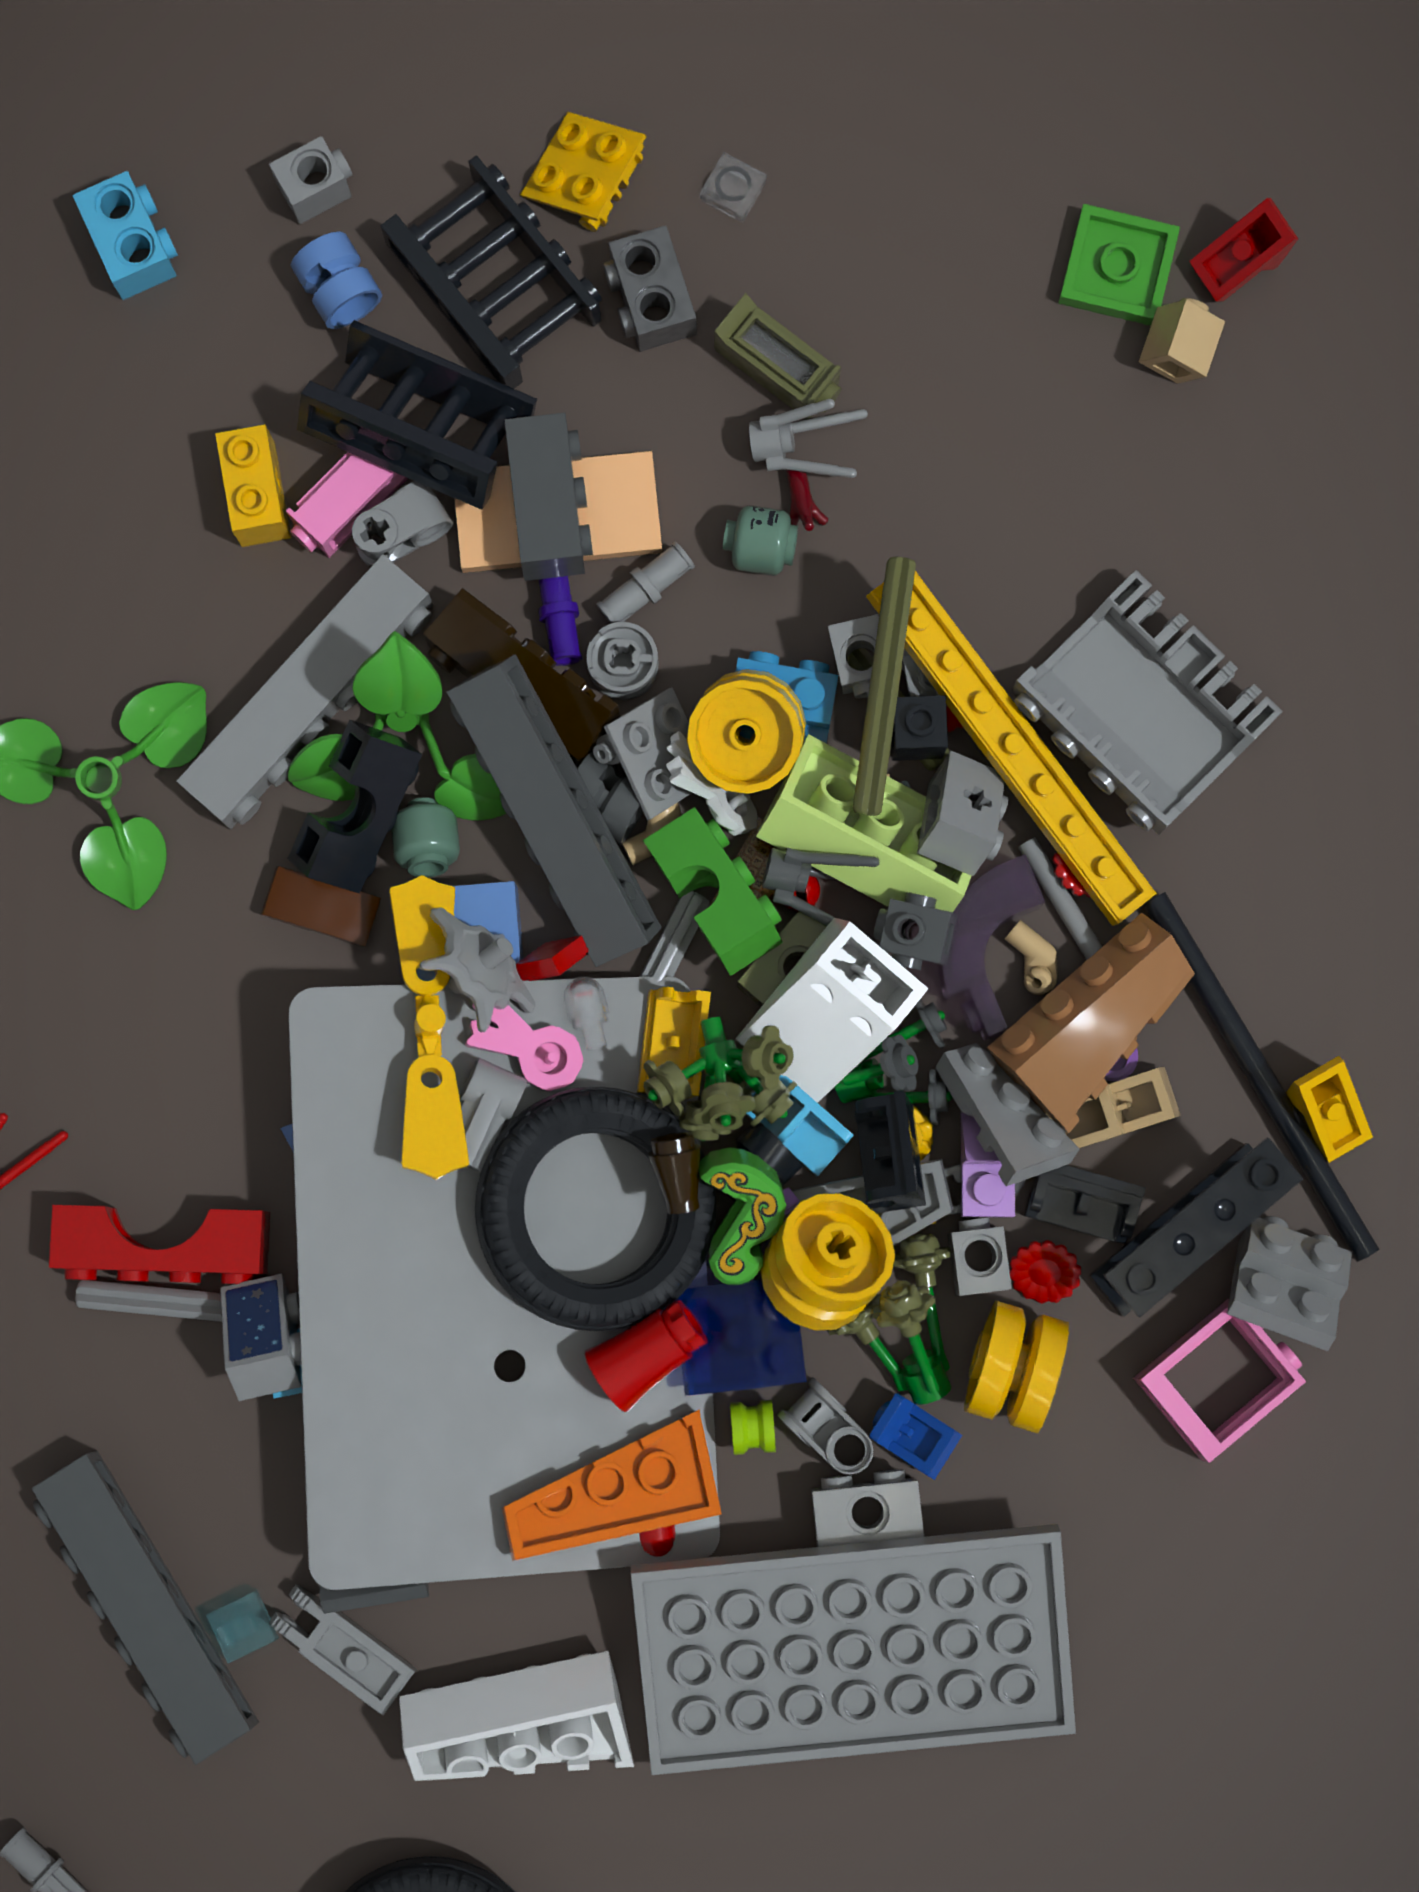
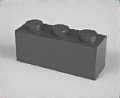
(547, 496)

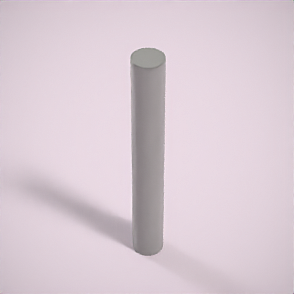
(1060, 898)

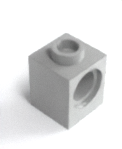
(311, 200)
(847, 638)
(991, 1279)

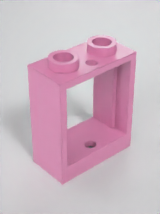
(1200, 1439)

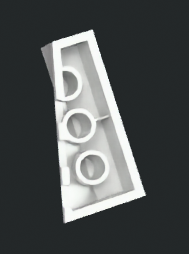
(517, 1721)

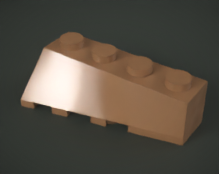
(1093, 1019)

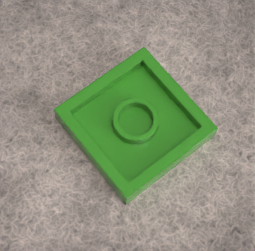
(1119, 264)

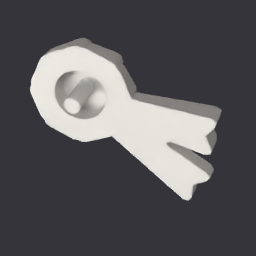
(729, 809)

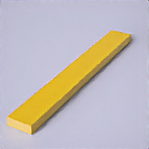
(1020, 757)

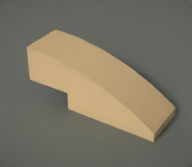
(1125, 1108)

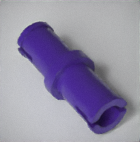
(559, 617)

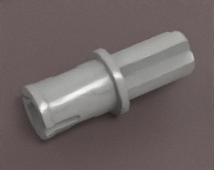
(38, 1865)

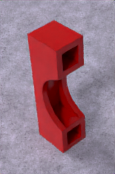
(95, 1240)

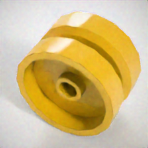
(750, 700)
(827, 1261)
(1024, 1369)

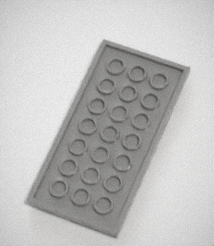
(854, 1649)

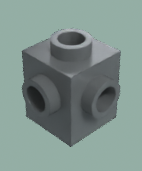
(934, 933)

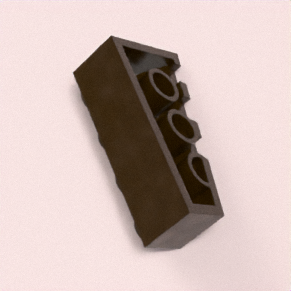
(475, 638)

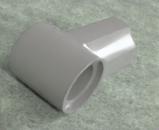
(487, 1101)

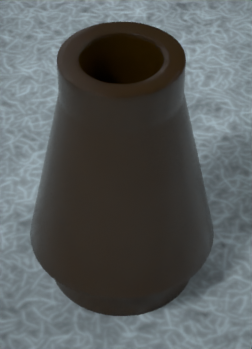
(676, 1166)

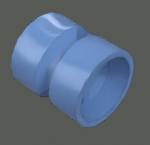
(333, 274)

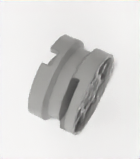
(622, 660)

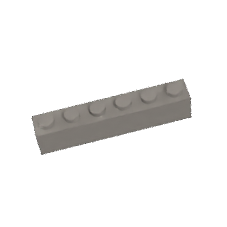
(304, 694)

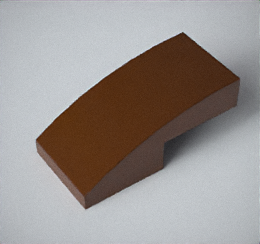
(320, 907)

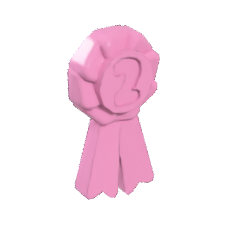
(546, 1056)

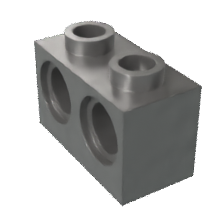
(659, 287)

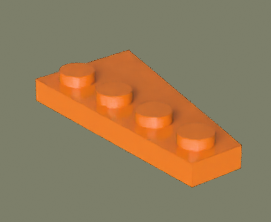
(630, 1491)

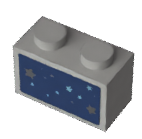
(261, 1337)

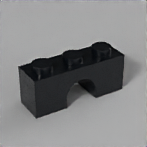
(346, 846)

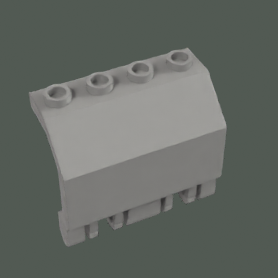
(1140, 710)

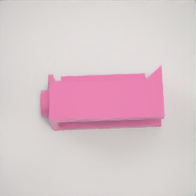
(337, 499)

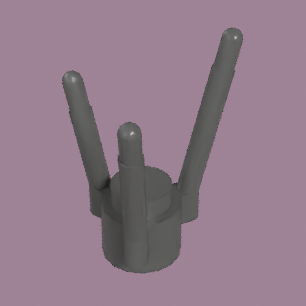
(790, 872)

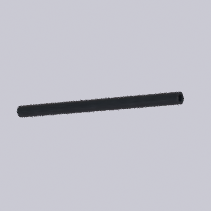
(1265, 1084)

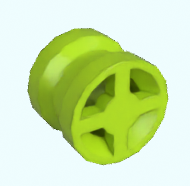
(752, 1427)

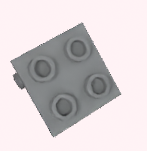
(640, 745)

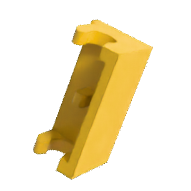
(674, 1031)

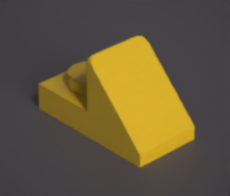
(1331, 1109)

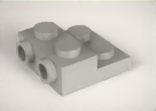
(1289, 1281)

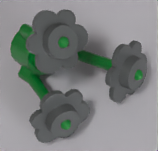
(901, 1065)

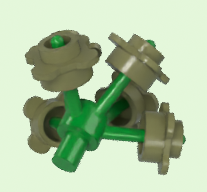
(729, 1082)

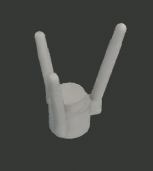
(774, 437)

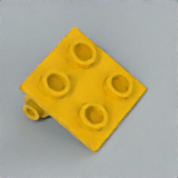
(585, 168)

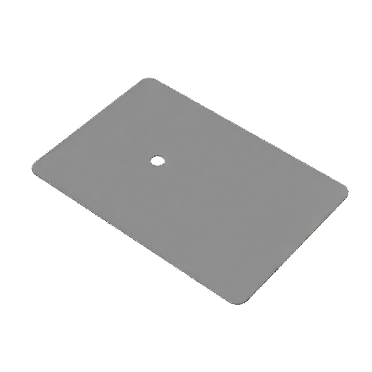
(404, 1319)

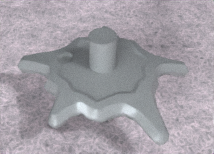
(479, 967)

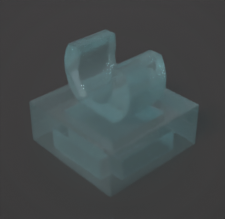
(242, 1626)

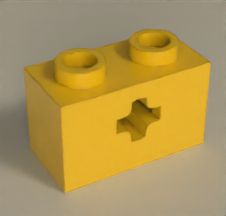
(253, 485)

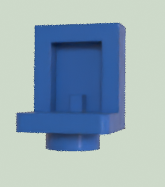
(914, 1435)

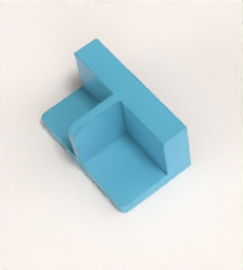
(808, 1131)

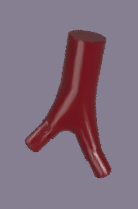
(802, 504)

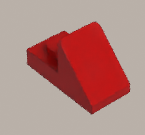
(1244, 250)

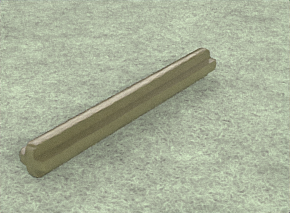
(884, 686)

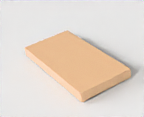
(618, 510)

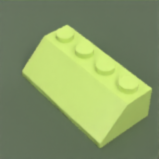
(817, 815)

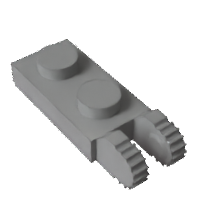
(346, 1652)

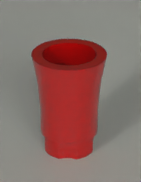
(645, 1353)

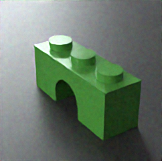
(694, 857)

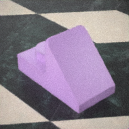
(981, 1186)

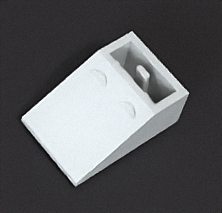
(836, 1006)

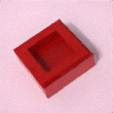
(552, 958)

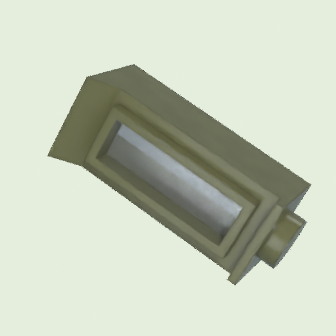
(775, 356)

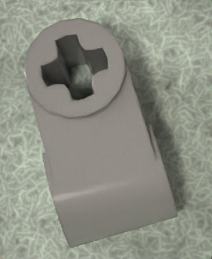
(405, 520)
(825, 1426)

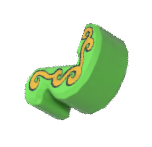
(751, 1219)

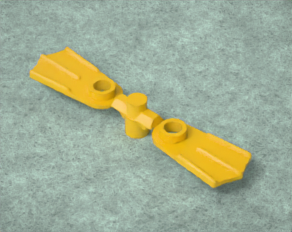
(432, 1116)

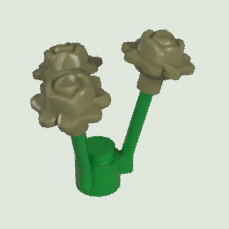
(904, 1307)

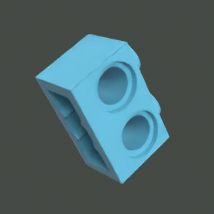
(123, 236)

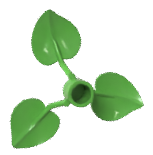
(401, 692)
(130, 856)

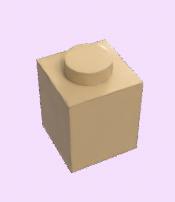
(1182, 340)

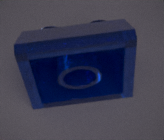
(746, 1344)

